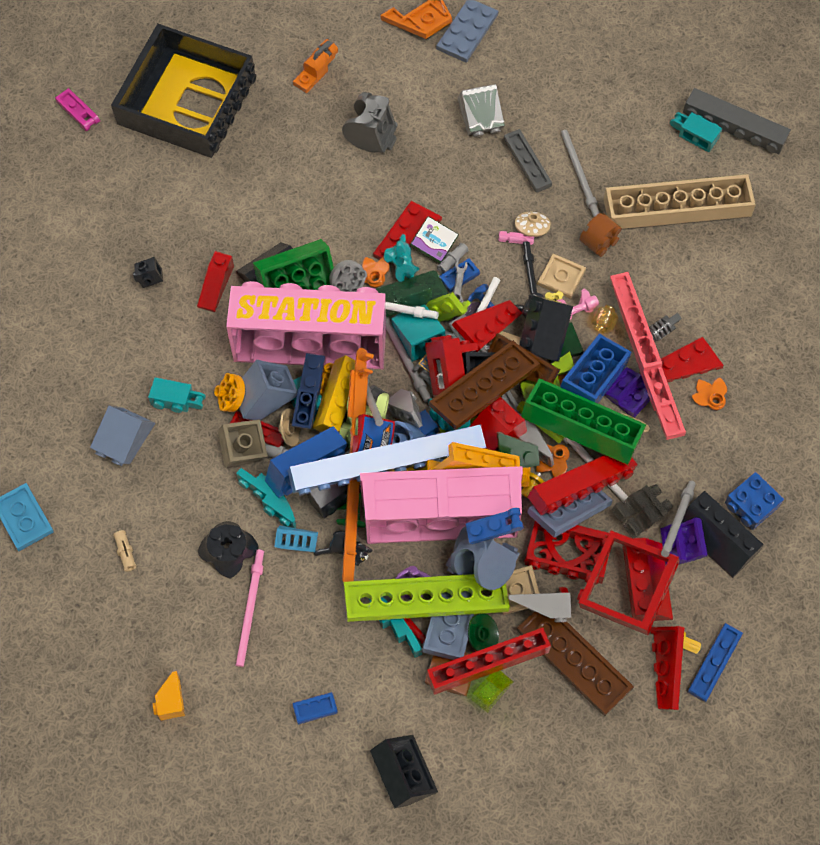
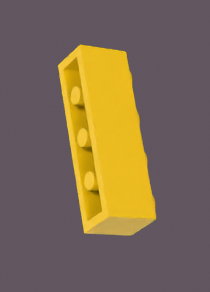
(335, 397)

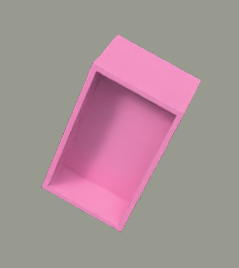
(436, 502)

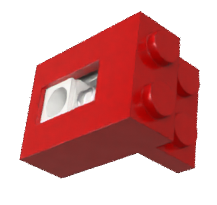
(446, 361)

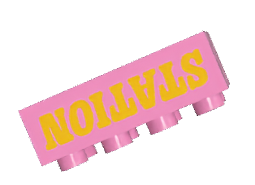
(292, 321)

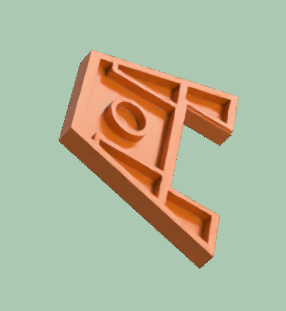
(423, 20)

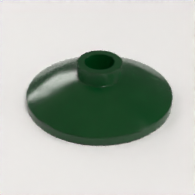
(482, 632)

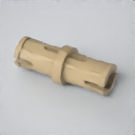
(124, 550)

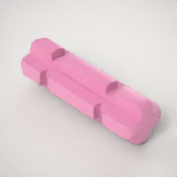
(515, 237)

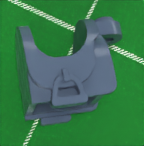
(487, 560)

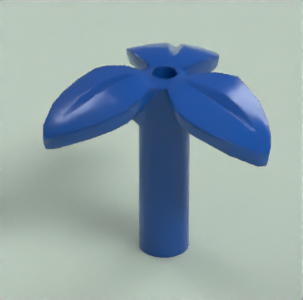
(478, 294)

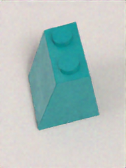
(416, 332)

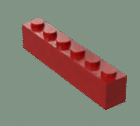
(579, 483)
(488, 661)

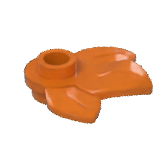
(375, 270)
(709, 392)
(560, 464)

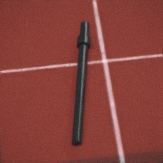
(528, 259)

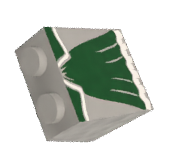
(481, 110)

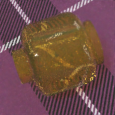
(604, 319)

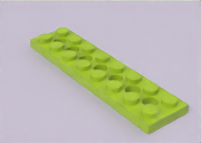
(418, 606)

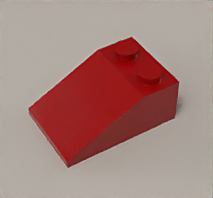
(499, 418)

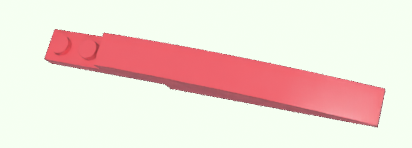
(647, 356)

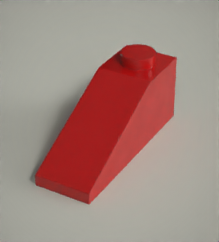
(215, 281)

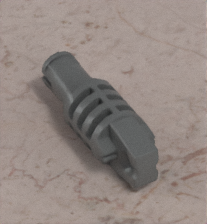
(664, 326)

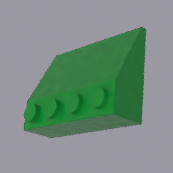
(304, 266)

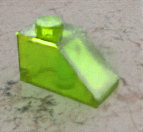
(491, 690)

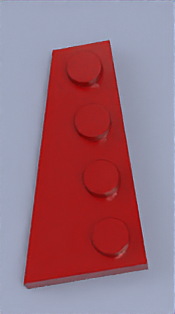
(408, 224)
(485, 324)
(690, 360)
(668, 665)

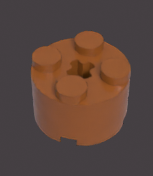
(600, 234)

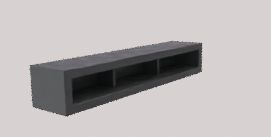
(738, 121)

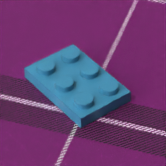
(23, 517)

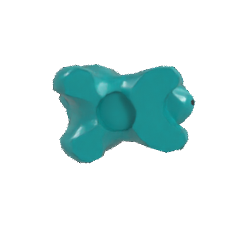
(402, 259)

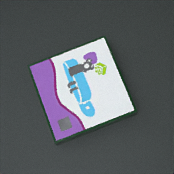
(434, 240)

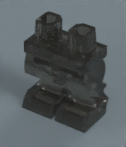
(648, 507)

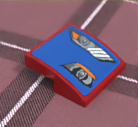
(371, 435)

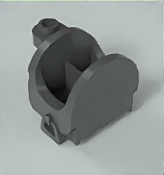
(373, 126)

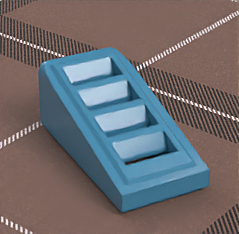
(295, 546)

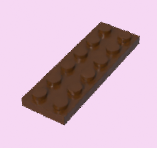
(484, 385)
(580, 663)

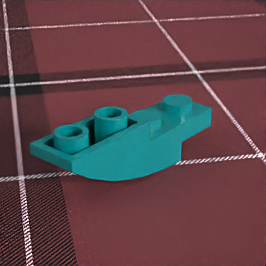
(271, 503)

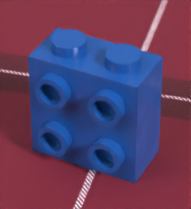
(753, 501)

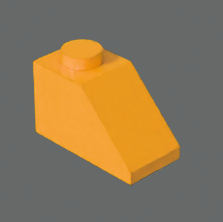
(169, 699)

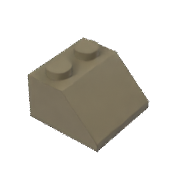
(242, 443)

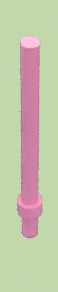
(256, 571)

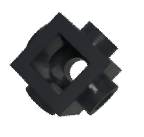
(148, 272)

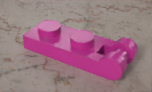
(77, 109)

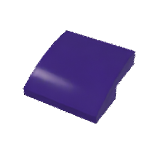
(629, 392)
(689, 541)

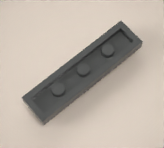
(527, 161)

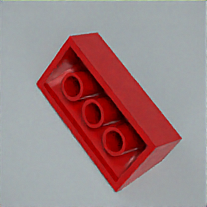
(643, 577)

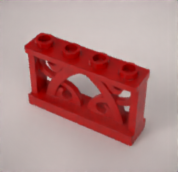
(559, 565)

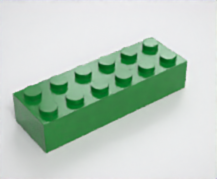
(583, 421)

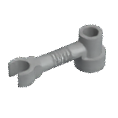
(459, 280)

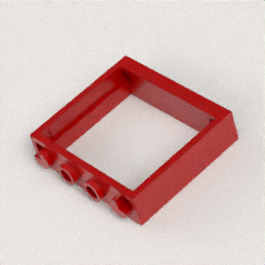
(659, 594)

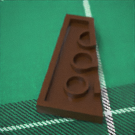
(546, 370)

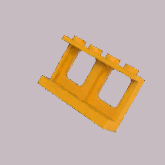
(467, 457)

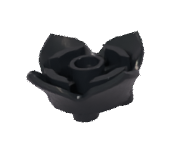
(227, 560)

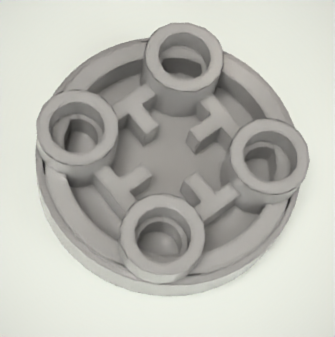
(348, 276)

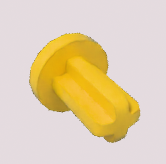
(535, 480)
(691, 645)

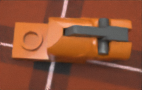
(316, 66)

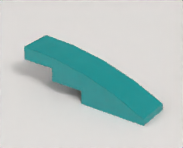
(402, 632)

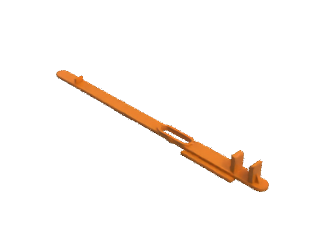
(356, 407)

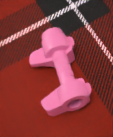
(586, 303)

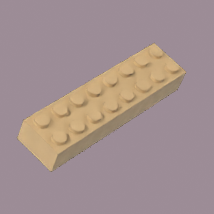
(680, 201)

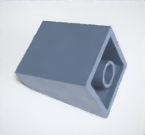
(266, 389)
(121, 435)

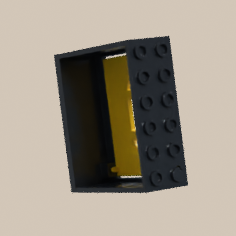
(162, 75)

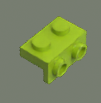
(448, 306)

